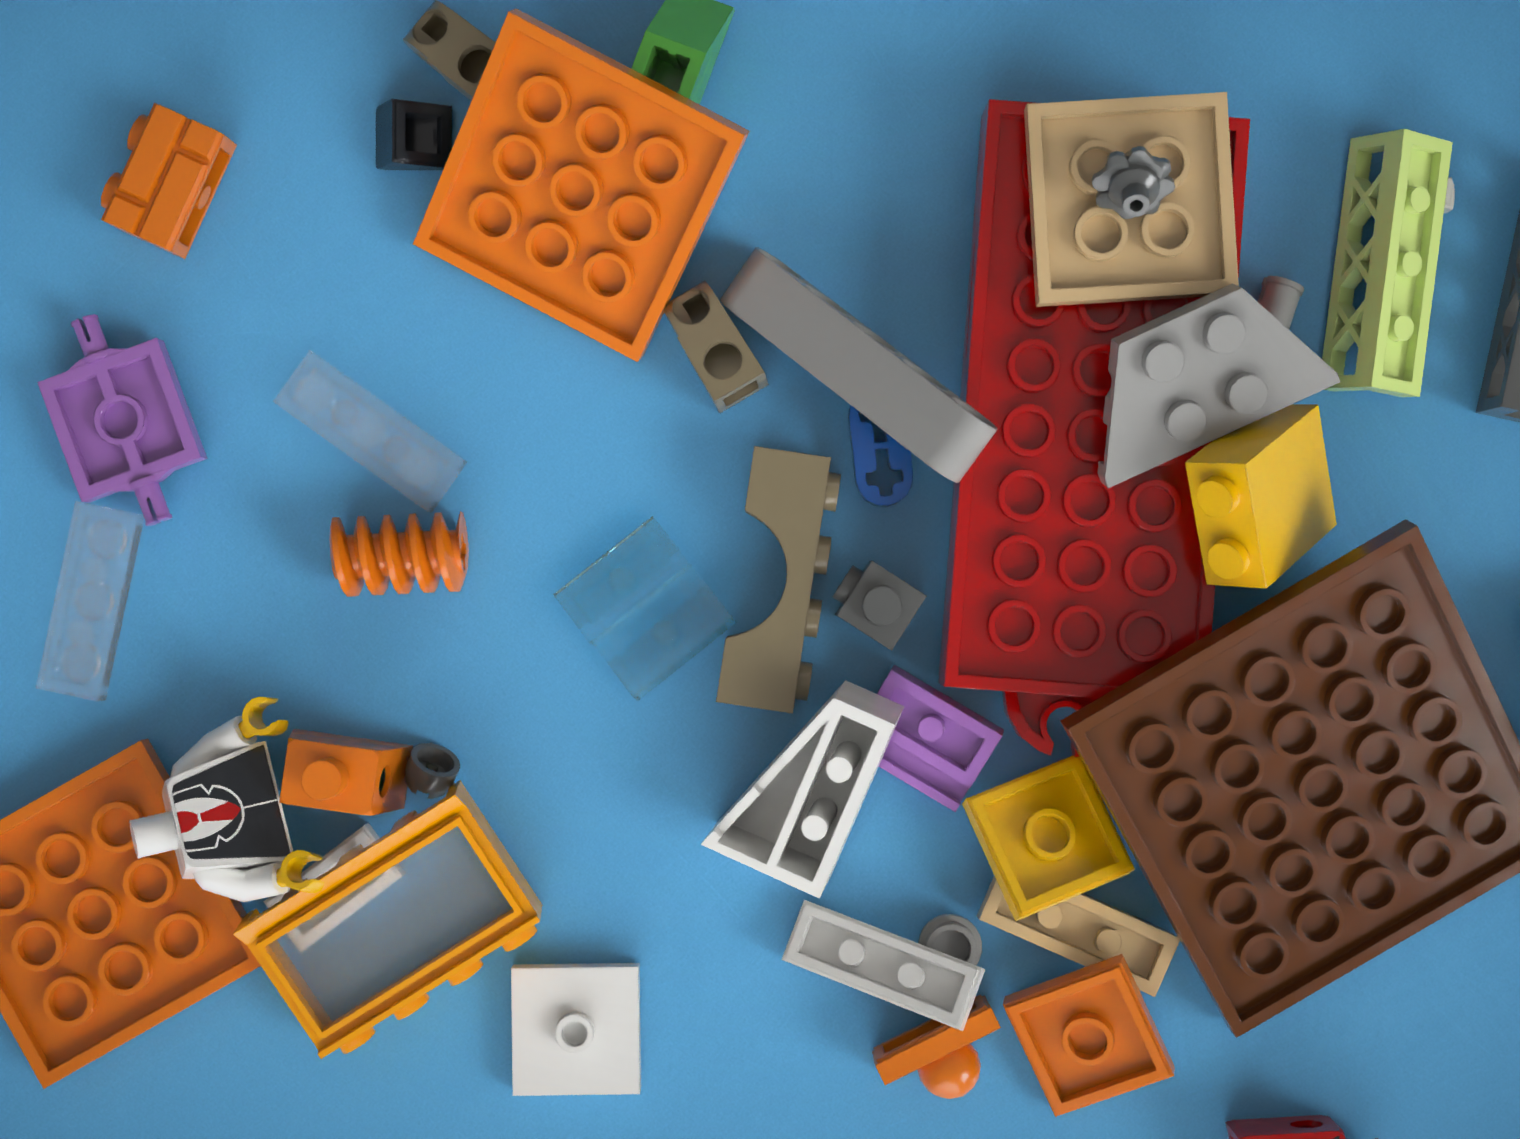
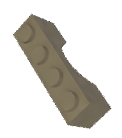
(789, 497)

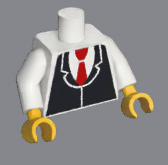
(228, 815)

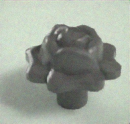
(1133, 183)

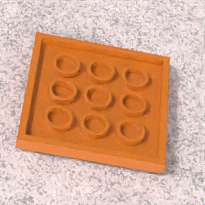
(578, 185)
(93, 933)

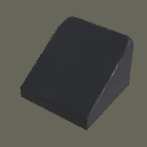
(413, 135)

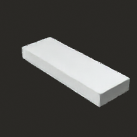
(883, 965)

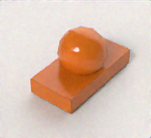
(939, 1052)

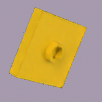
(1047, 836)

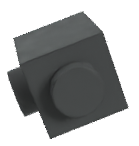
(877, 603)

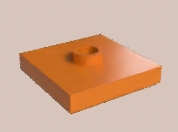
(1089, 1035)

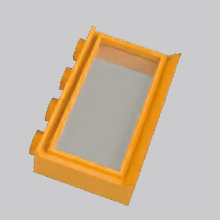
(393, 923)

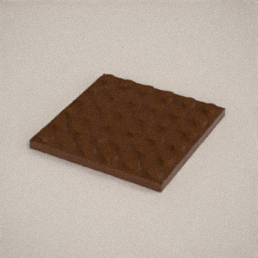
(1313, 777)

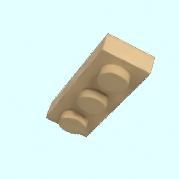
(1089, 933)

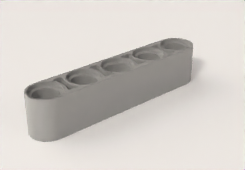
(858, 365)

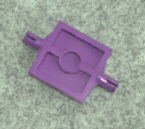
(122, 420)

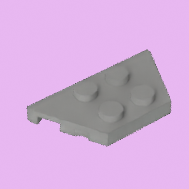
(1200, 379)

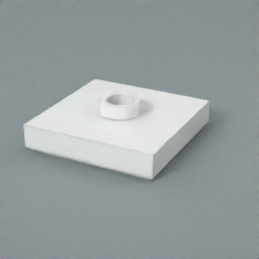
(576, 1029)

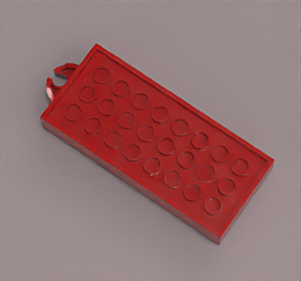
(1048, 569)

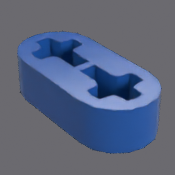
(865, 461)

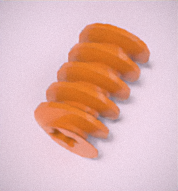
(399, 555)

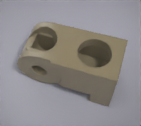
(451, 47)
(715, 347)

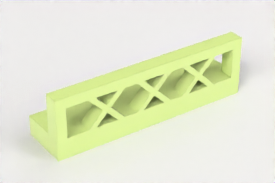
(1395, 262)

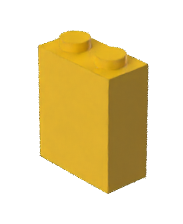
(1261, 497)

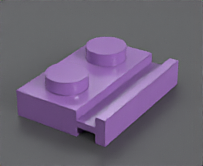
(936, 741)

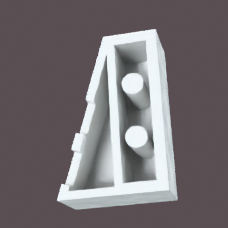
(809, 796)

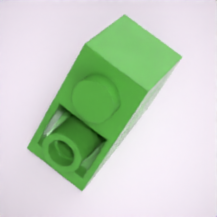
(684, 45)

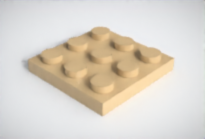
(1091, 251)

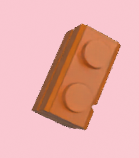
(167, 179)

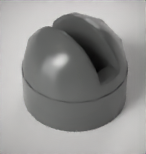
(434, 758)

